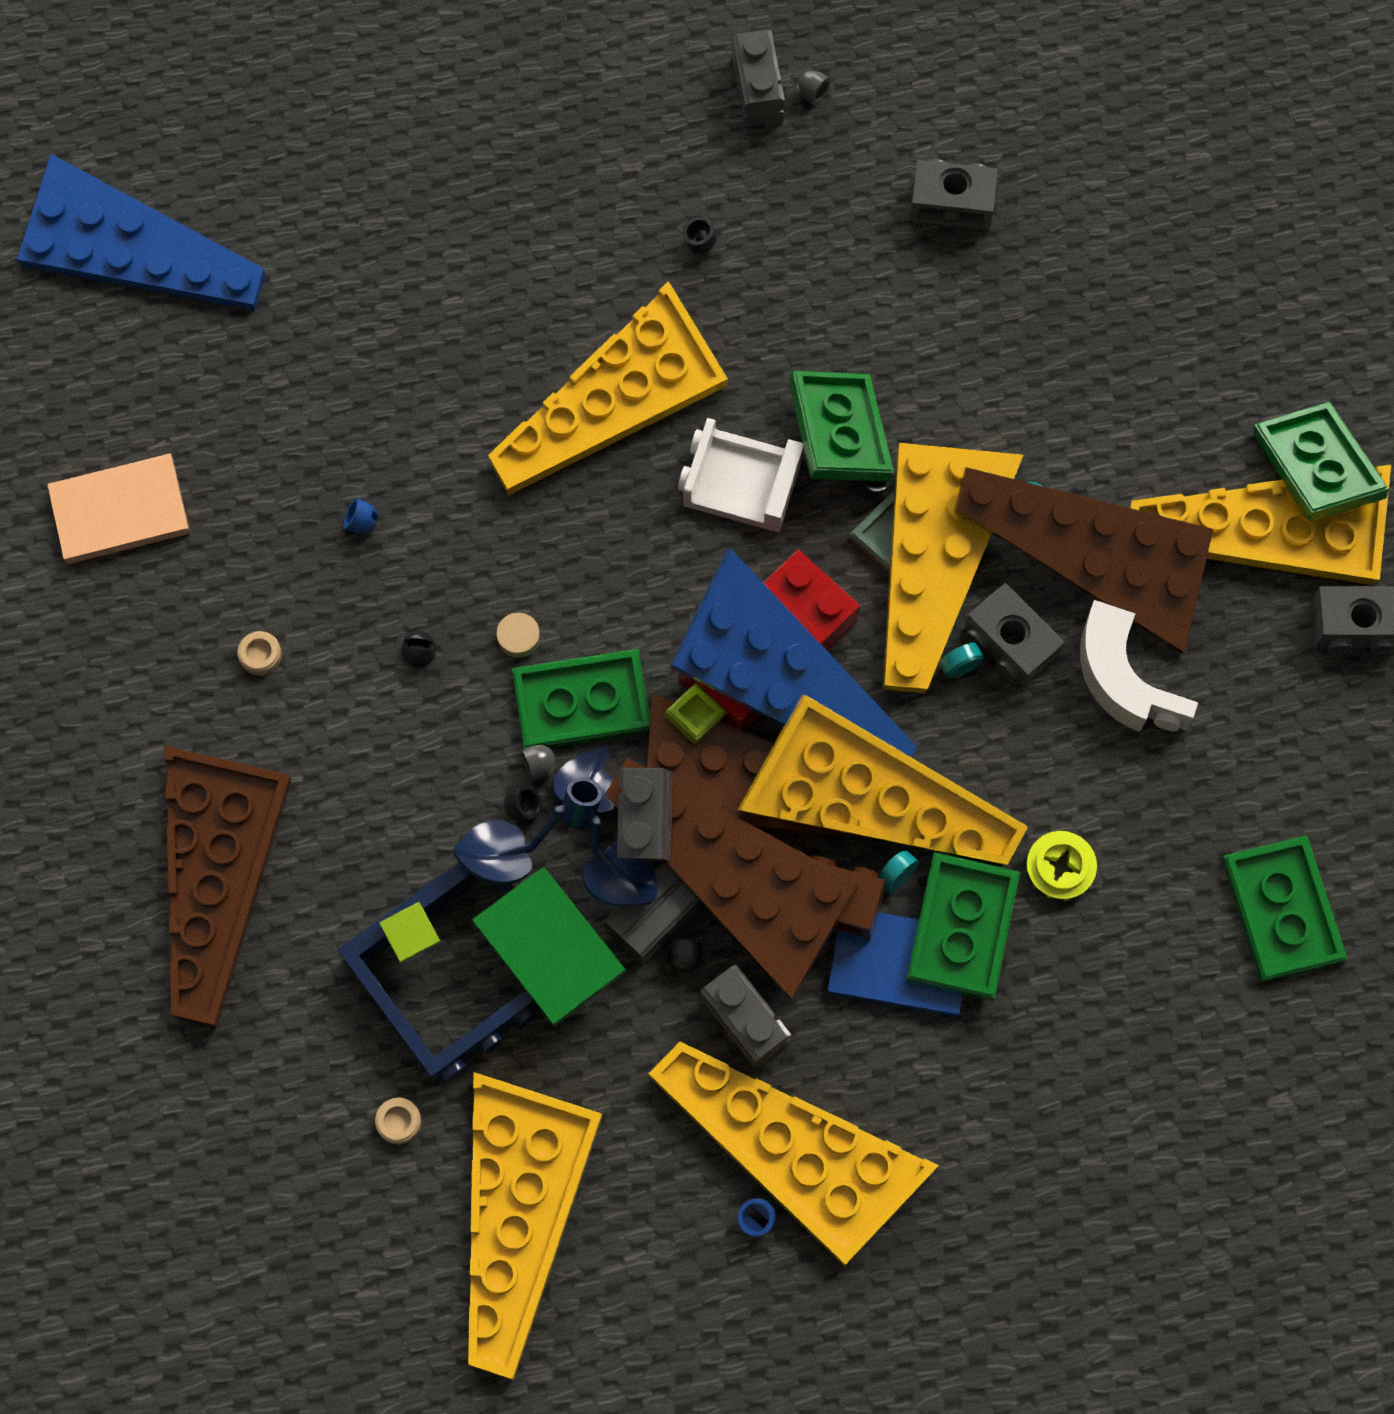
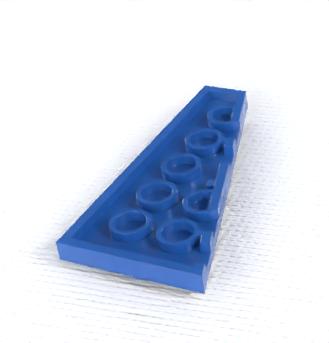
(112, 238)
(766, 659)

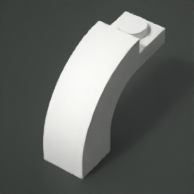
(1114, 681)

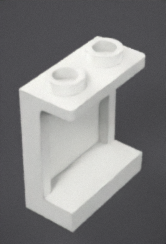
(740, 477)

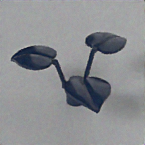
(498, 850)

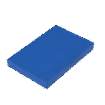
(879, 968)

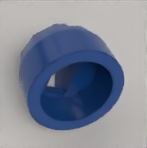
(360, 517)
(749, 1223)

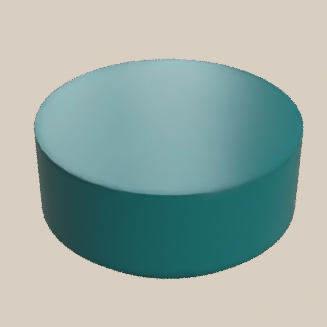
(961, 660)
(898, 871)

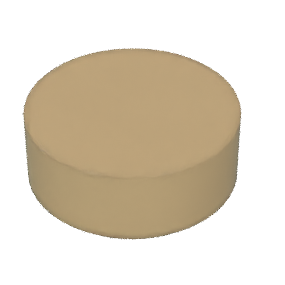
(518, 635)
(259, 653)
(398, 1121)

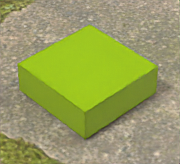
(695, 714)
(409, 932)

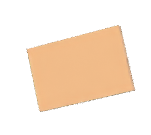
(118, 508)

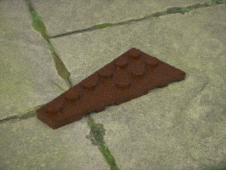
(1099, 547)
(720, 769)
(216, 857)
(754, 885)

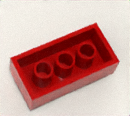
(815, 603)

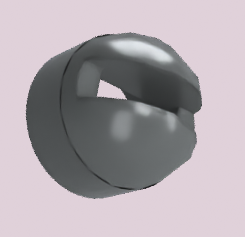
(813, 86)
(538, 762)

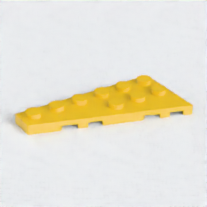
(624, 386)
(1270, 530)
(931, 557)
(855, 783)
(810, 1161)
(522, 1192)

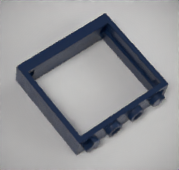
(482, 1038)

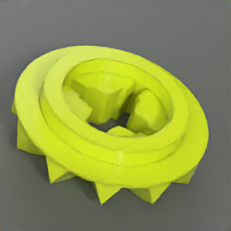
(1052, 847)

